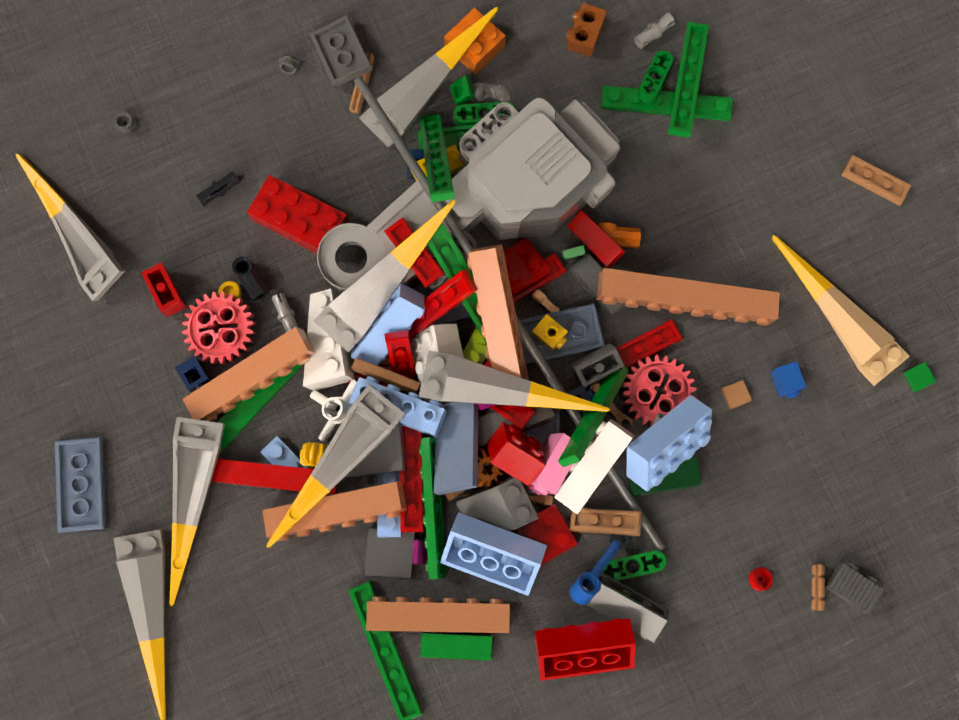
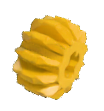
(311, 454)

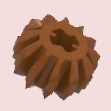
(491, 473)

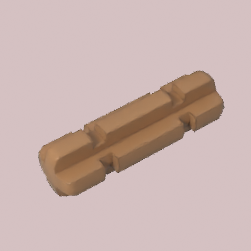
(818, 587)

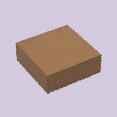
(736, 394)

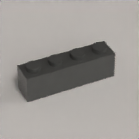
(492, 420)
(623, 602)

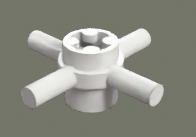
(329, 408)

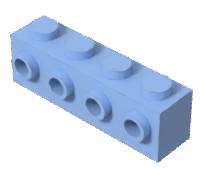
(395, 316)
(418, 414)

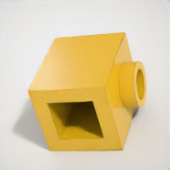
(550, 333)

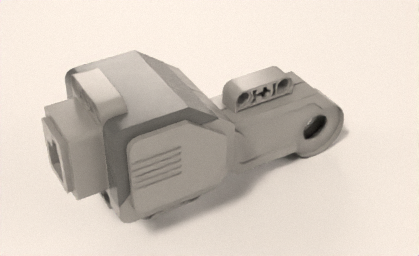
(517, 181)

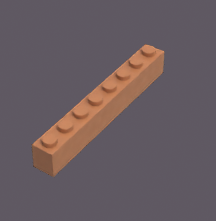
(688, 296)

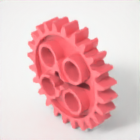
(220, 347)
(640, 382)

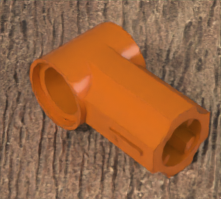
(623, 236)

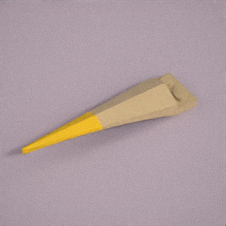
(865, 340)

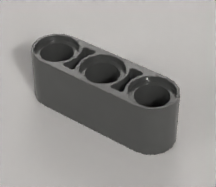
(587, 274)

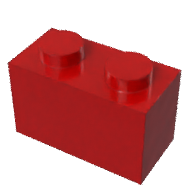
(163, 290)

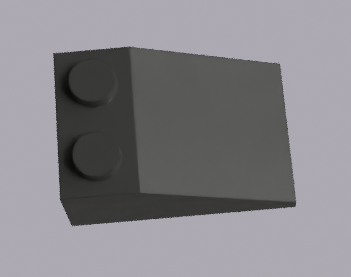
(501, 505)

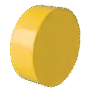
(230, 288)

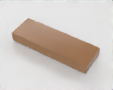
(876, 180)
(384, 375)
(607, 522)

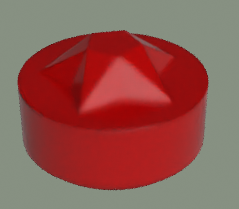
(760, 579)

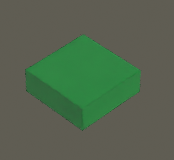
(462, 90)
(573, 252)
(919, 377)

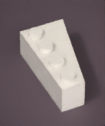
(331, 362)
(594, 465)

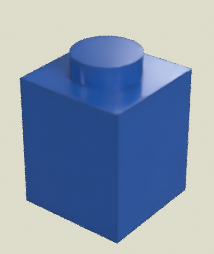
(788, 380)

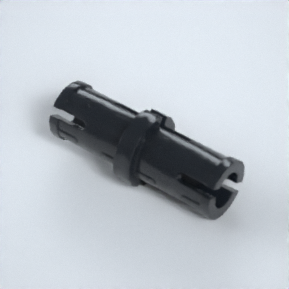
(218, 188)

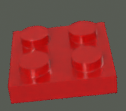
(524, 265)
(551, 531)

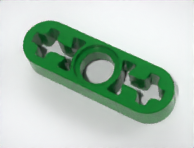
(654, 68)
(469, 108)
(647, 556)

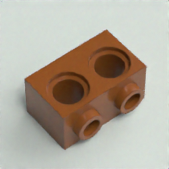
(584, 29)

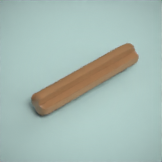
(357, 97)

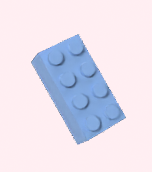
(668, 443)
(493, 554)

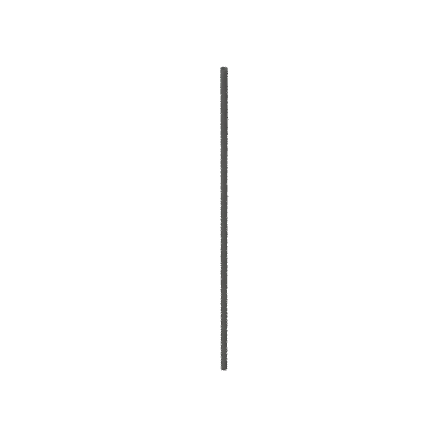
(525, 338)

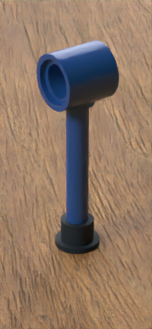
(591, 580)

